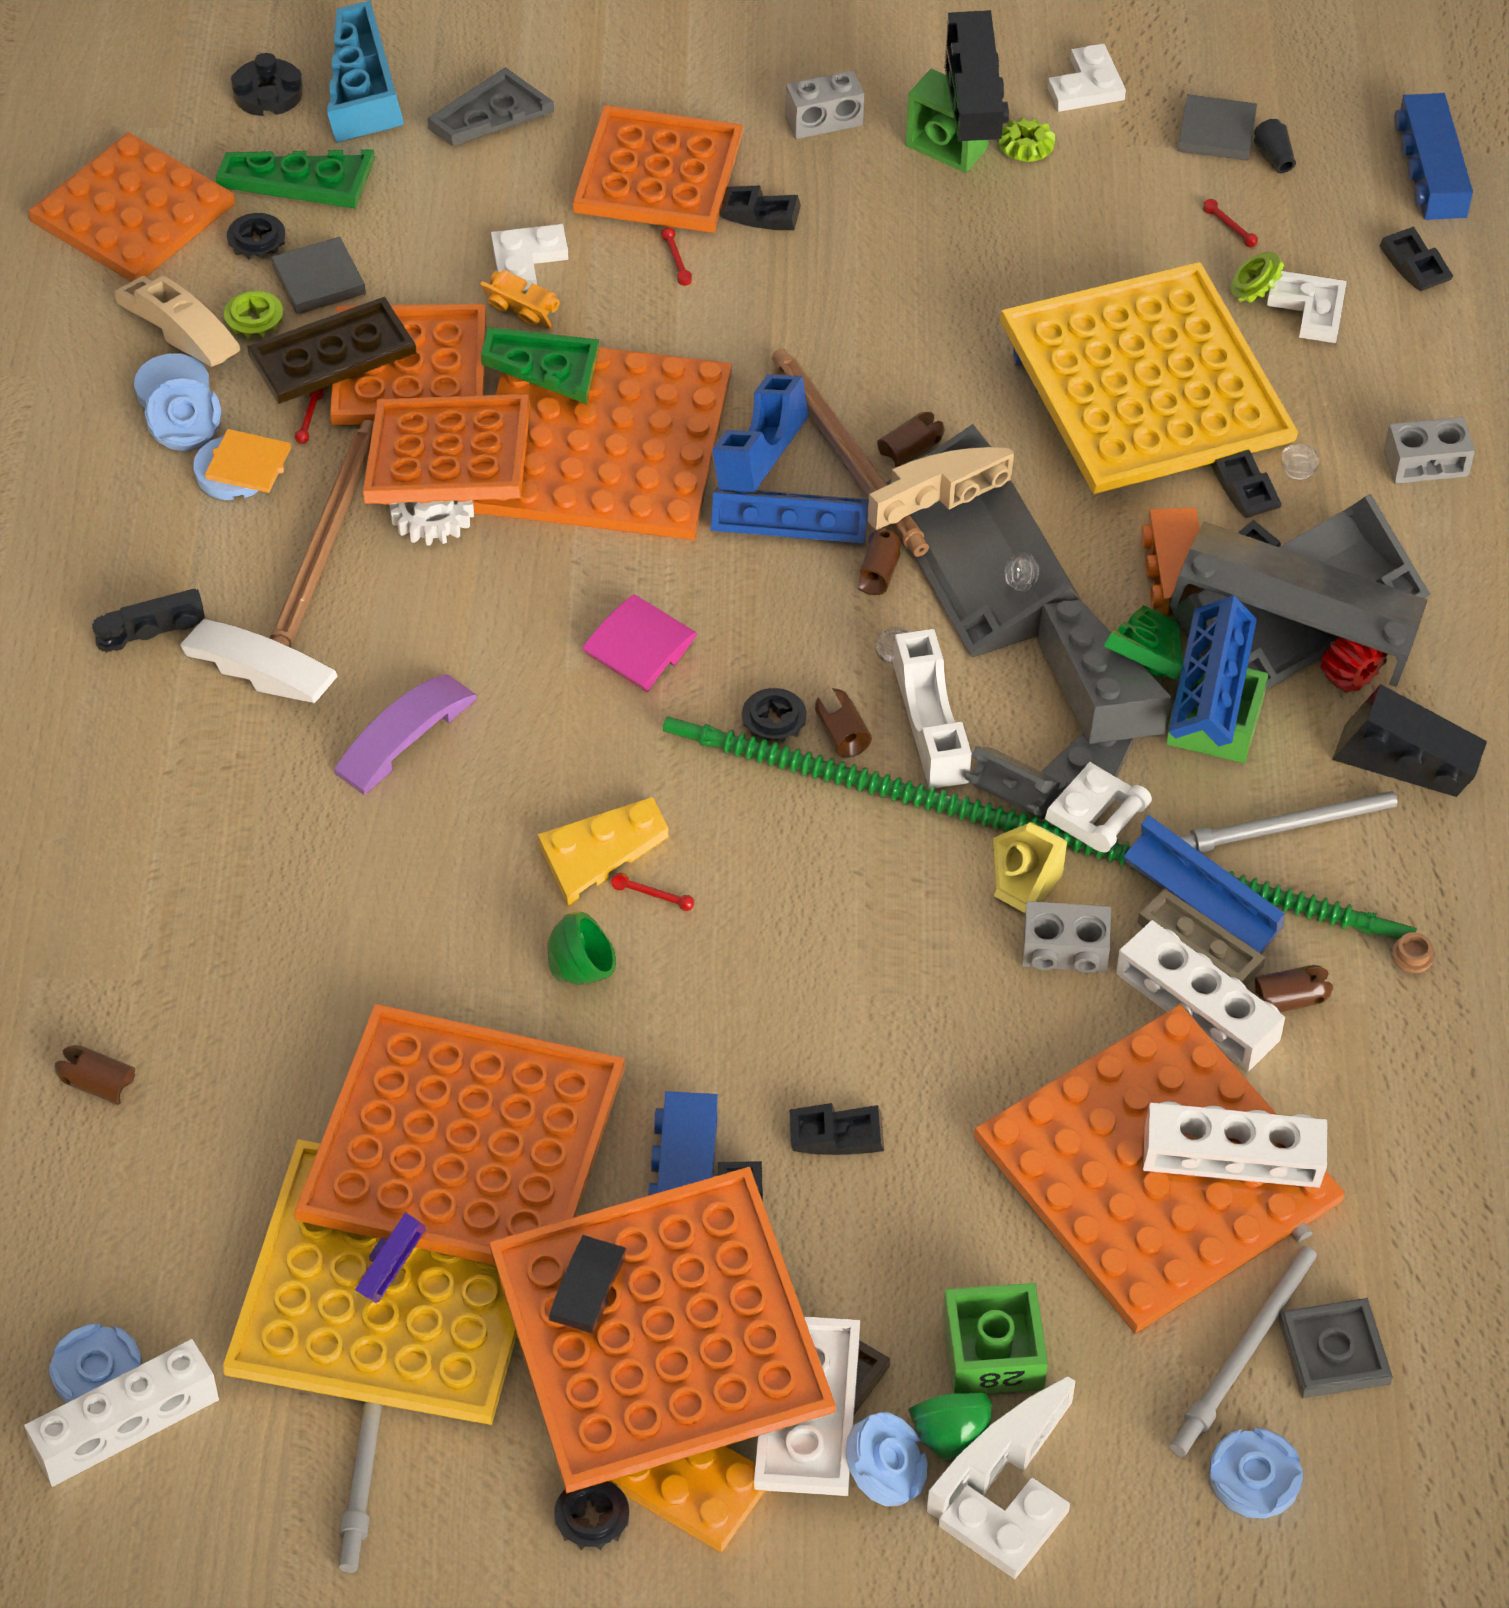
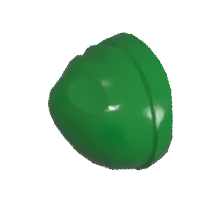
(580, 950)
(951, 1421)

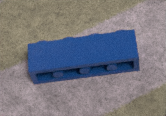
(1434, 156)
(687, 1140)

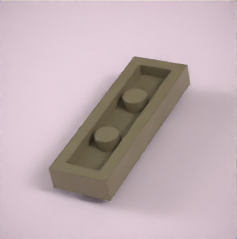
(1203, 936)

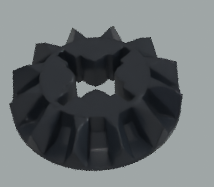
(266, 226)
(783, 704)
(604, 1498)

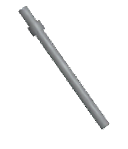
(1205, 839)
(1202, 1412)
(355, 1521)

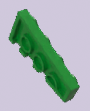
(319, 179)

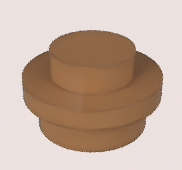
(1413, 953)

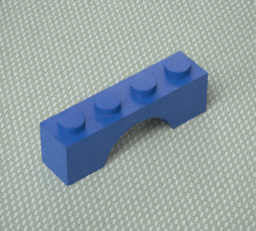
(747, 456)

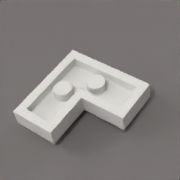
(1092, 84)
(522, 248)
(1317, 297)
(1005, 1536)

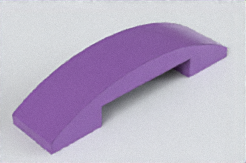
(398, 727)

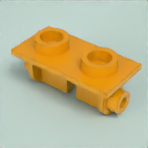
(530, 307)

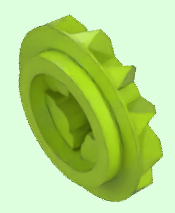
(1027, 149)
(1266, 269)
(262, 304)

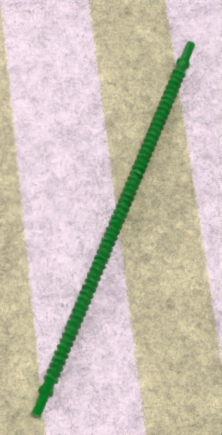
(710, 736)

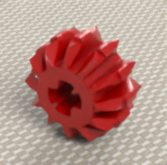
(1351, 664)

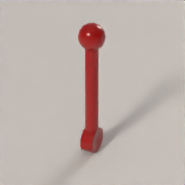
(1211, 207)
(684, 276)
(302, 435)
(621, 881)

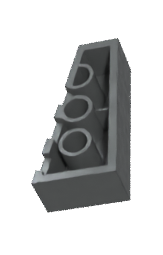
(1104, 689)

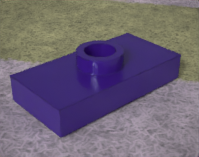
(389, 1257)

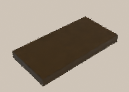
(331, 350)

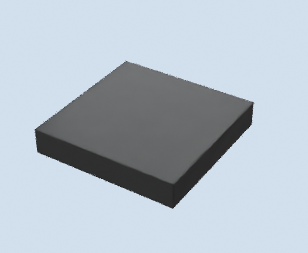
(1217, 127)
(318, 275)
(1335, 1348)

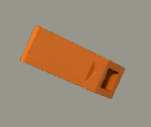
(1169, 541)

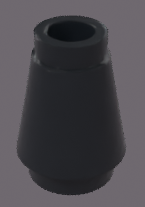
(1275, 144)

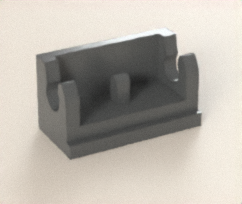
(1012, 781)

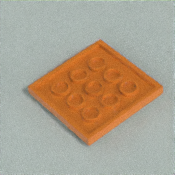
(658, 168)
(132, 207)
(444, 365)
(447, 449)

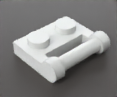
(1088, 799)

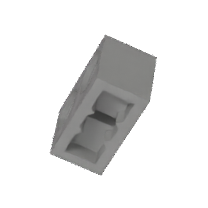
(824, 104)
(1429, 450)
(1066, 932)

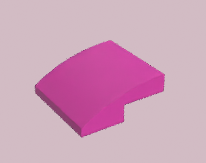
(639, 642)

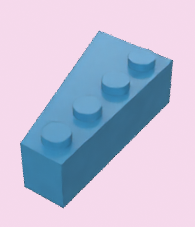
(361, 81)

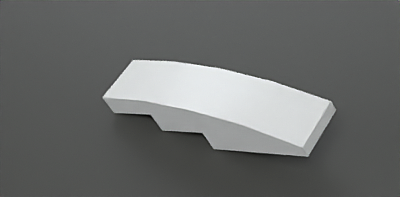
(265, 662)
(1009, 1439)

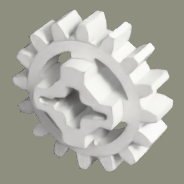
(431, 519)

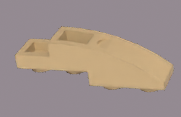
(181, 316)
(946, 476)

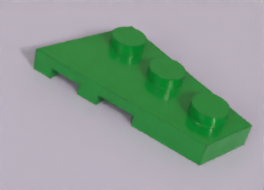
(543, 359)
(1151, 641)

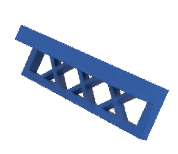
(790, 515)
(1223, 669)
(1204, 885)

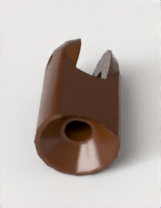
(911, 438)
(879, 561)
(844, 726)
(1294, 987)
(94, 1073)

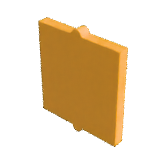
(248, 460)

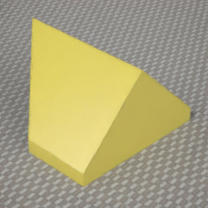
(1027, 864)

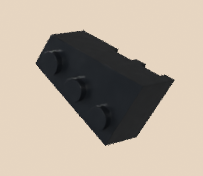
(974, 76)
(1409, 744)

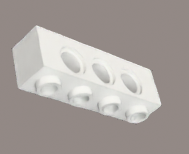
(1242, 1039)
(1214, 1156)
(121, 1412)

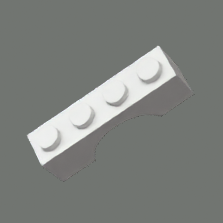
(938, 737)

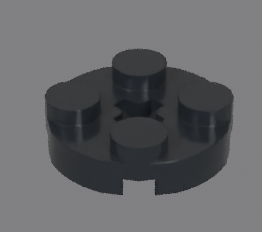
(263, 71)

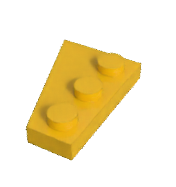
(597, 845)

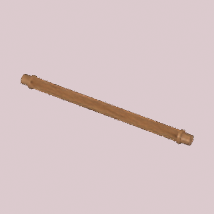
(848, 449)
(323, 536)

